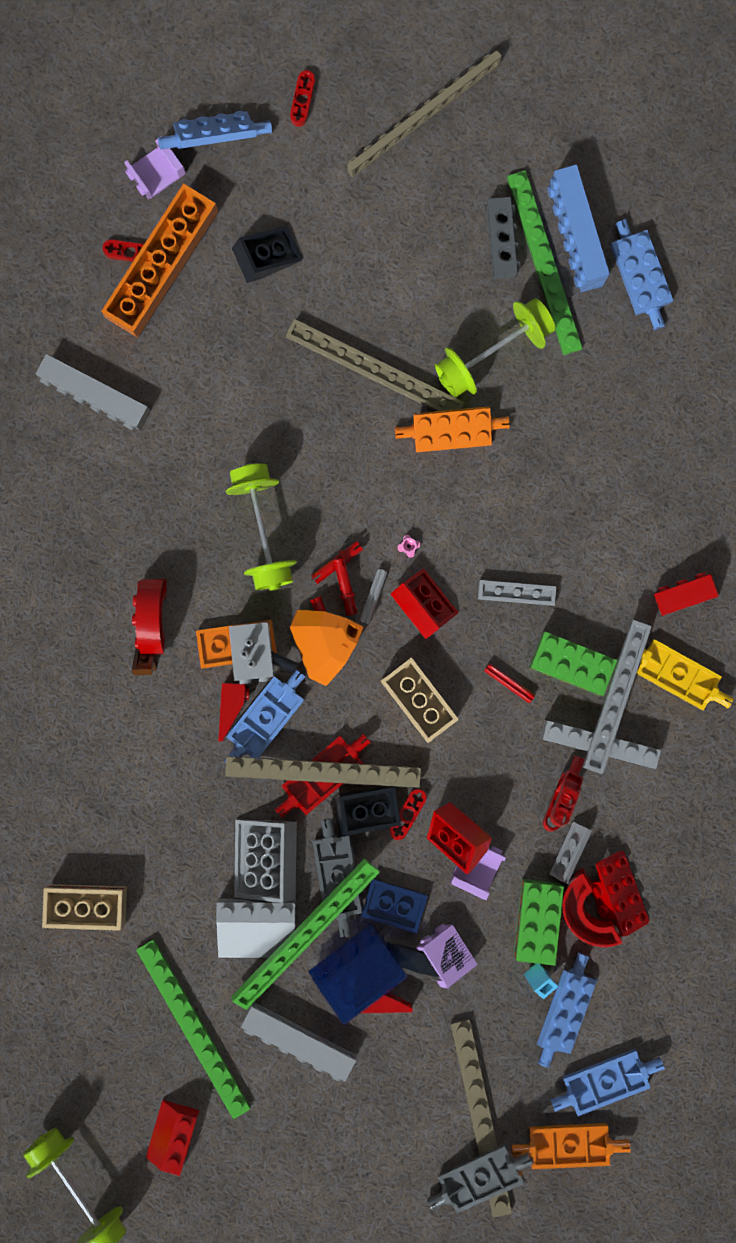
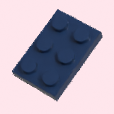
(394, 905)

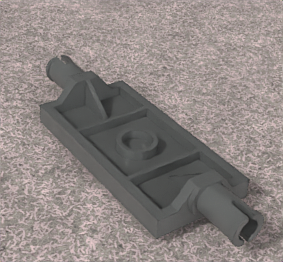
(334, 863)
(481, 1179)

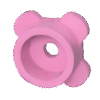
(407, 540)

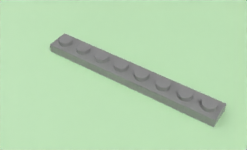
(617, 697)

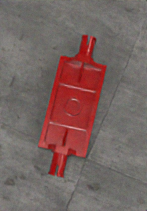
(310, 794)

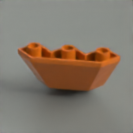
(324, 642)

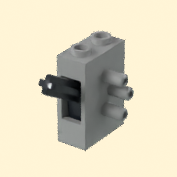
(254, 655)

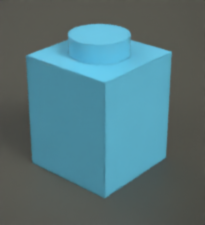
(540, 980)

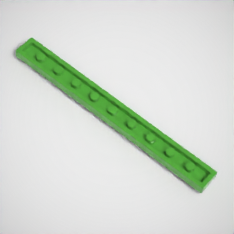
(544, 262)
(305, 934)
(193, 1029)

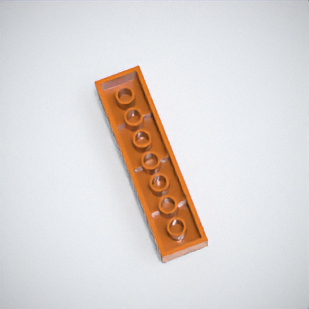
(168, 252)

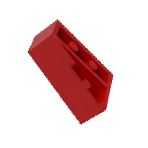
(686, 593)

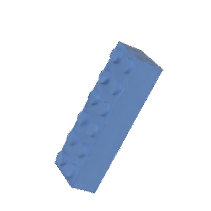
(578, 229)

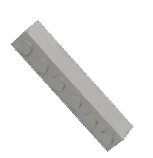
(92, 392)
(581, 740)
(299, 1042)

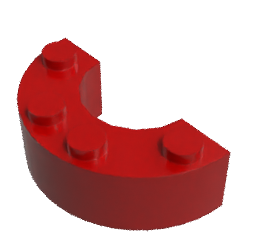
(148, 615)
(588, 929)

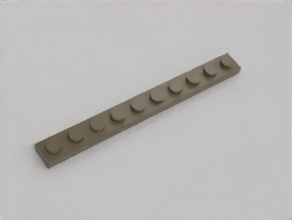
(428, 110)
(371, 368)
(322, 771)
(477, 1102)

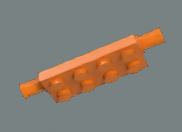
(452, 429)
(570, 1146)

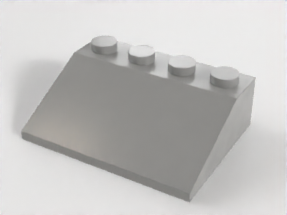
(265, 860)
(253, 927)

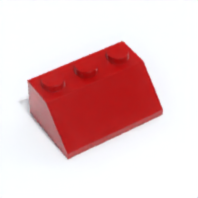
(424, 603)
(458, 837)
(172, 1137)

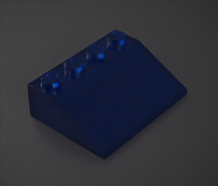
(357, 974)

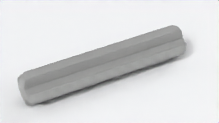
(373, 596)

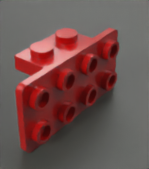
(618, 894)

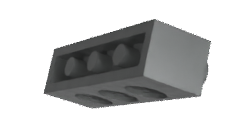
(495, 209)

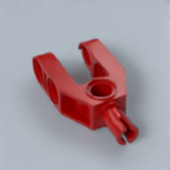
(567, 788)

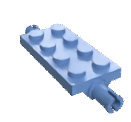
(213, 130)
(641, 273)
(266, 717)
(566, 1011)
(606, 1082)

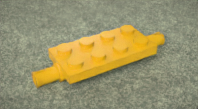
(681, 676)

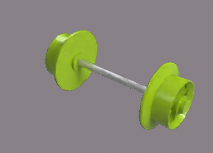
(534, 321)
(249, 480)
(44, 1152)

